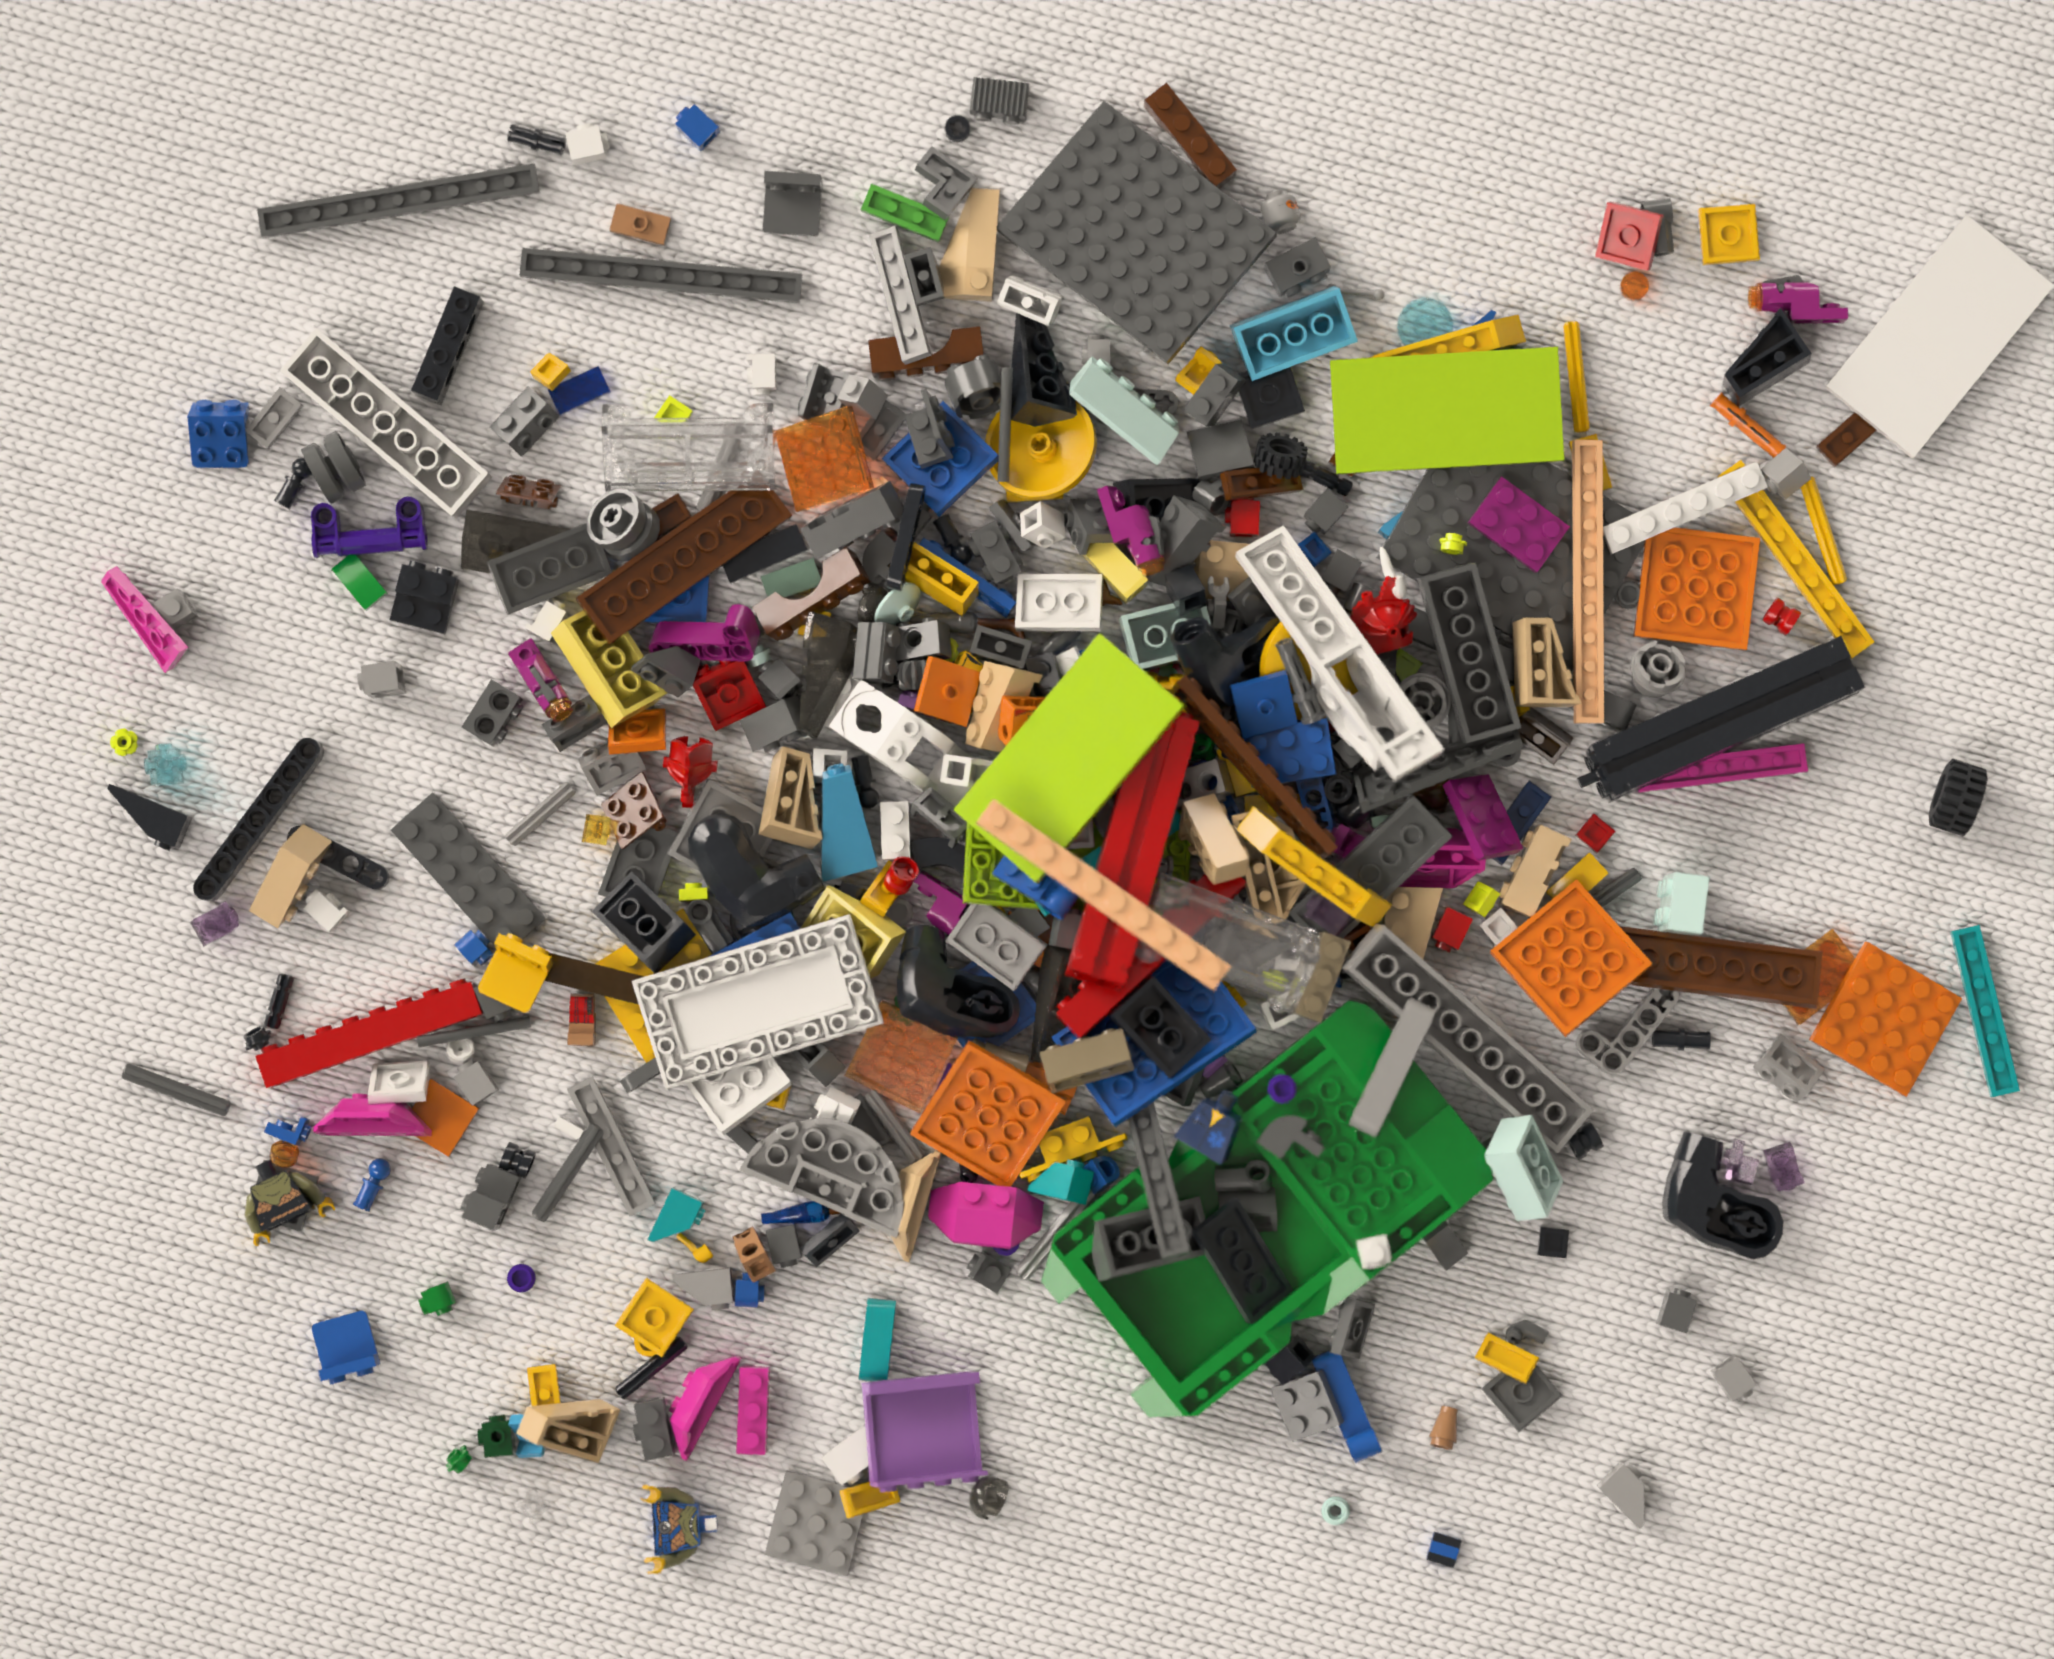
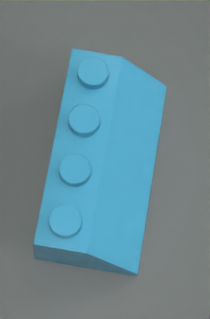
(1293, 333)

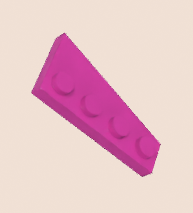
(149, 625)

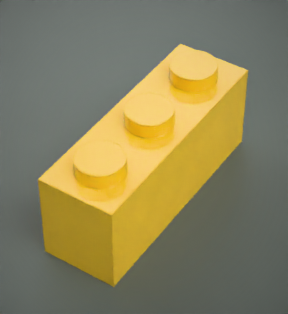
(941, 580)

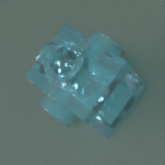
(172, 772)

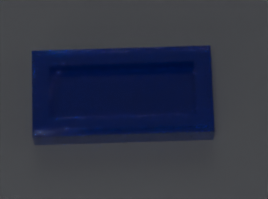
(579, 391)

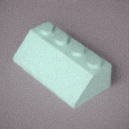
(1124, 409)

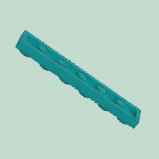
(1984, 1011)

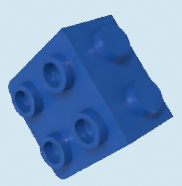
(218, 434)
(345, 1347)

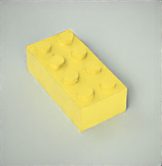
(606, 669)

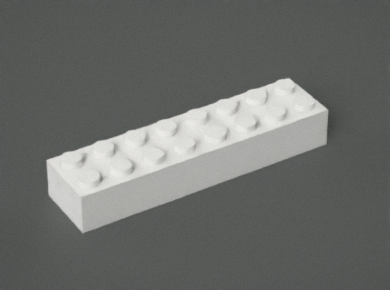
(386, 423)

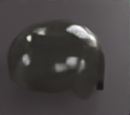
(870, 601)
(988, 1496)

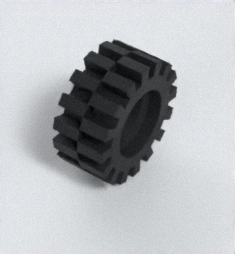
(1280, 455)

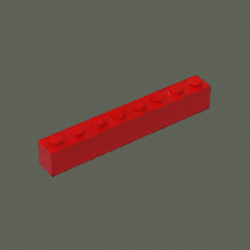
(1095, 1002)
(370, 1034)

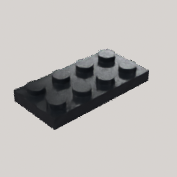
(1242, 1260)

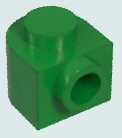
(437, 1299)

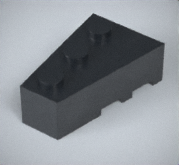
(1768, 360)

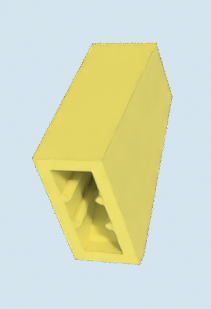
(1116, 570)

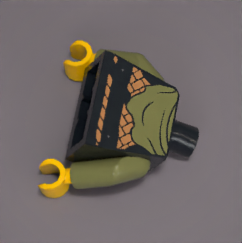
(280, 1200)

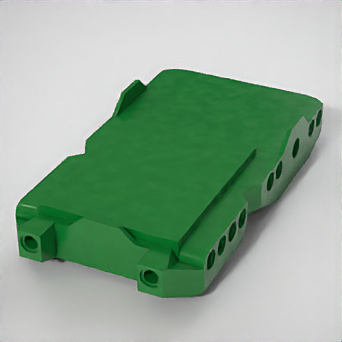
(1357, 1188)

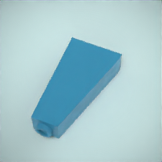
(844, 831)

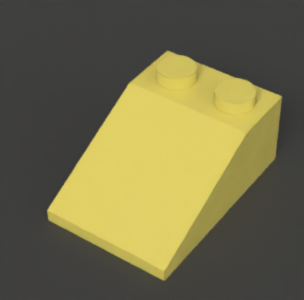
(876, 934)

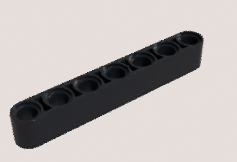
(245, 825)

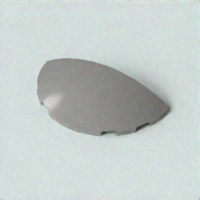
(833, 1167)

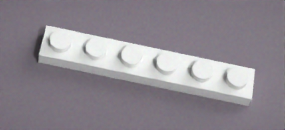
(1684, 507)

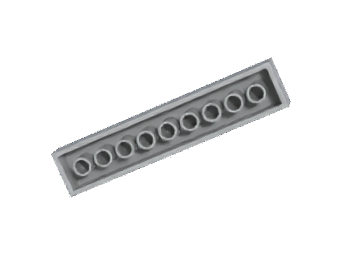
(1468, 1037)

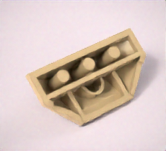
(1220, 563)
(1268, 883)
(916, 1188)

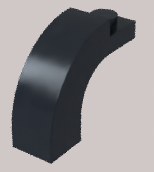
(936, 852)

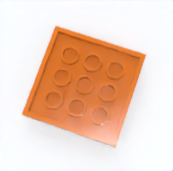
(1697, 588)
(1571, 958)
(1885, 1019)
(988, 1115)

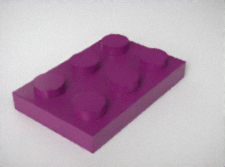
(1518, 524)
(1482, 817)

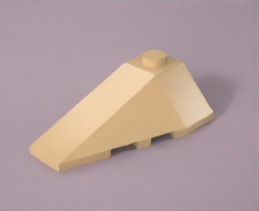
(970, 255)

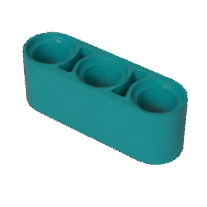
(877, 1340)

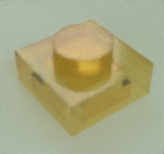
(596, 829)

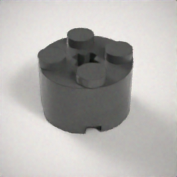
(974, 387)

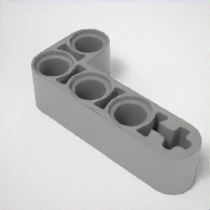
(1632, 1024)

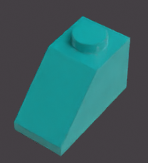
(1064, 1182)
(677, 1215)

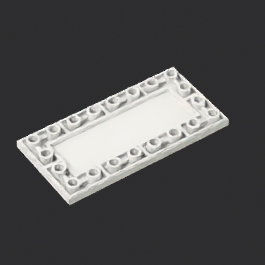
(1939, 336)
(757, 1001)

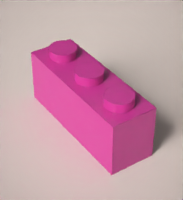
(753, 1410)

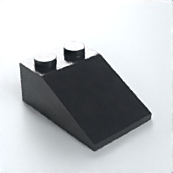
(1155, 493)
(643, 922)
(1159, 1026)

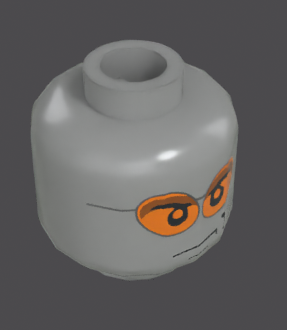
(1280, 212)

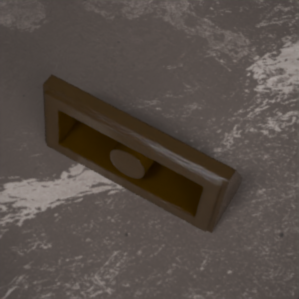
(1543, 735)

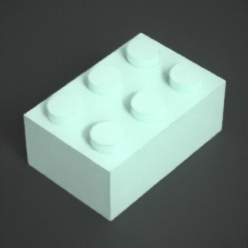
(1149, 633)
(1681, 903)
(1524, 1168)

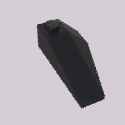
(1038, 383)

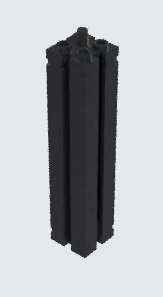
(1722, 720)

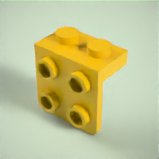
(515, 973)

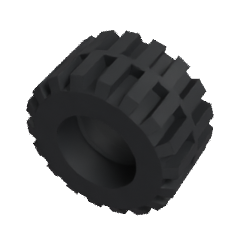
(1958, 797)

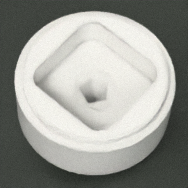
(460, 1051)

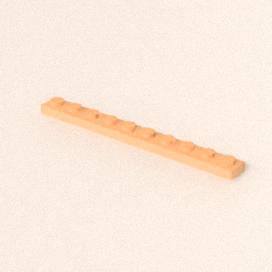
(1588, 580)
(1103, 895)

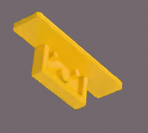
(1071, 1142)

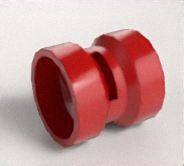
(1781, 616)
(901, 875)

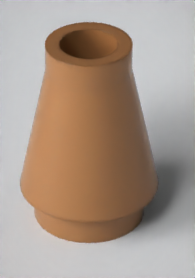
(1445, 1429)

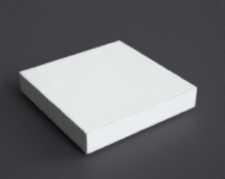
(399, 1082)

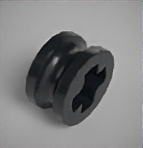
(949, 132)

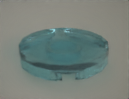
(1423, 320)

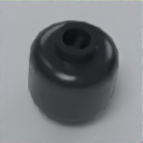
(1350, 812)

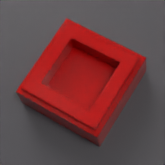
(1595, 833)

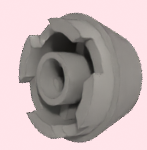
(1657, 669)
(1428, 697)

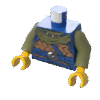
(675, 1526)

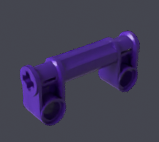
(368, 540)

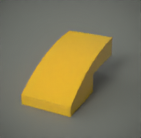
(1586, 871)

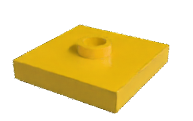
(1728, 234)
(654, 1317)

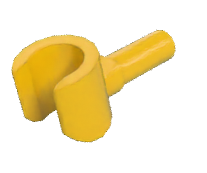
(701, 1254)

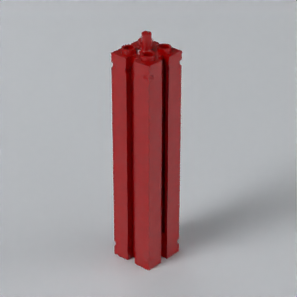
(1133, 853)

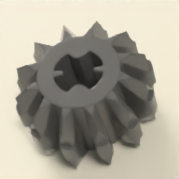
(911, 674)

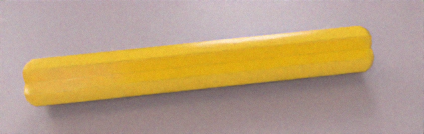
(1576, 376)
(1823, 532)

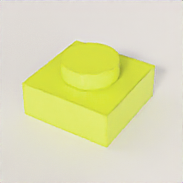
(673, 409)
(693, 892)
(1481, 899)

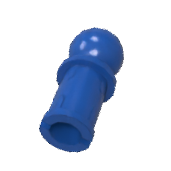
(379, 1170)

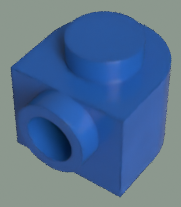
(474, 947)
(1105, 1173)
(747, 1292)

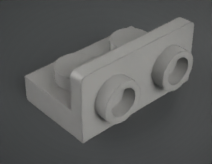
(608, 770)
(1789, 1068)

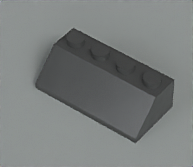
(1131, 1245)

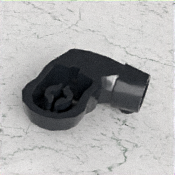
(1217, 661)
(741, 876)
(950, 998)
(1714, 1210)

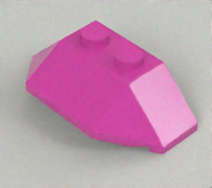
(1448, 866)
(359, 1118)
(985, 1214)
(699, 1401)

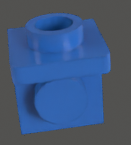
(283, 1131)

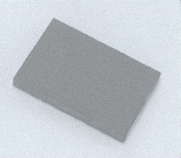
(997, 943)

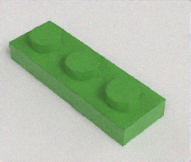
(903, 213)

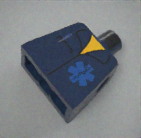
(1212, 1127)

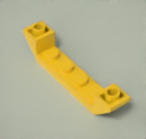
(1480, 337)
(1312, 869)

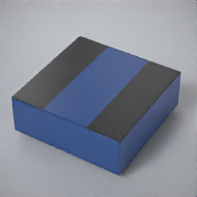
(1443, 1549)

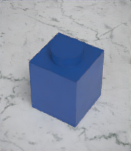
(696, 127)

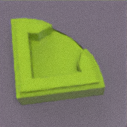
(1406, 665)

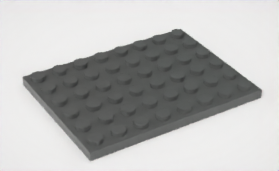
(1136, 232)
(1512, 591)

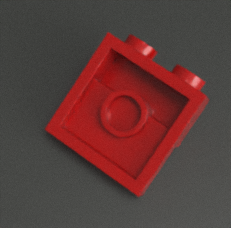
(727, 692)

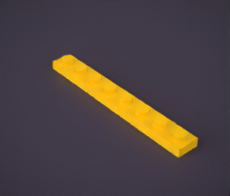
(1803, 569)

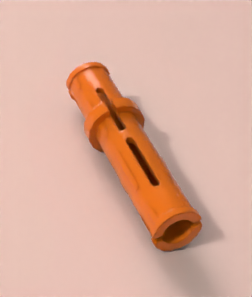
(1722, 404)

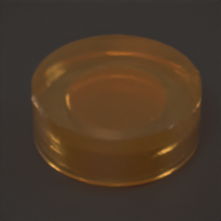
(1634, 286)
(284, 1154)

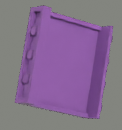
(922, 1430)

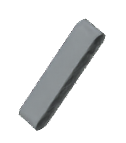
(1392, 1067)

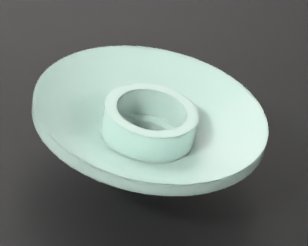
(898, 605)

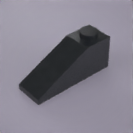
(156, 820)

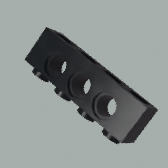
(447, 345)

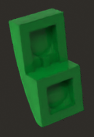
(359, 581)

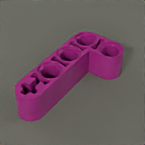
(711, 640)

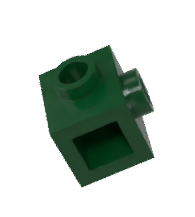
(497, 1437)

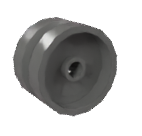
(337, 465)
(622, 524)

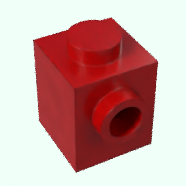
(1243, 518)
(1451, 930)

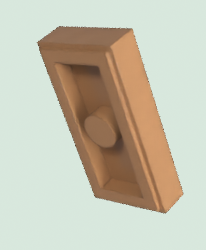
(640, 224)

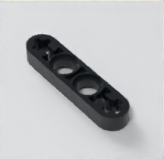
(906, 537)
(338, 857)

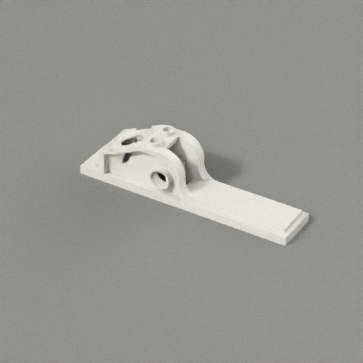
(1329, 637)
(896, 739)

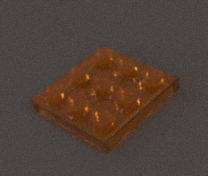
(824, 459)
(900, 1058)

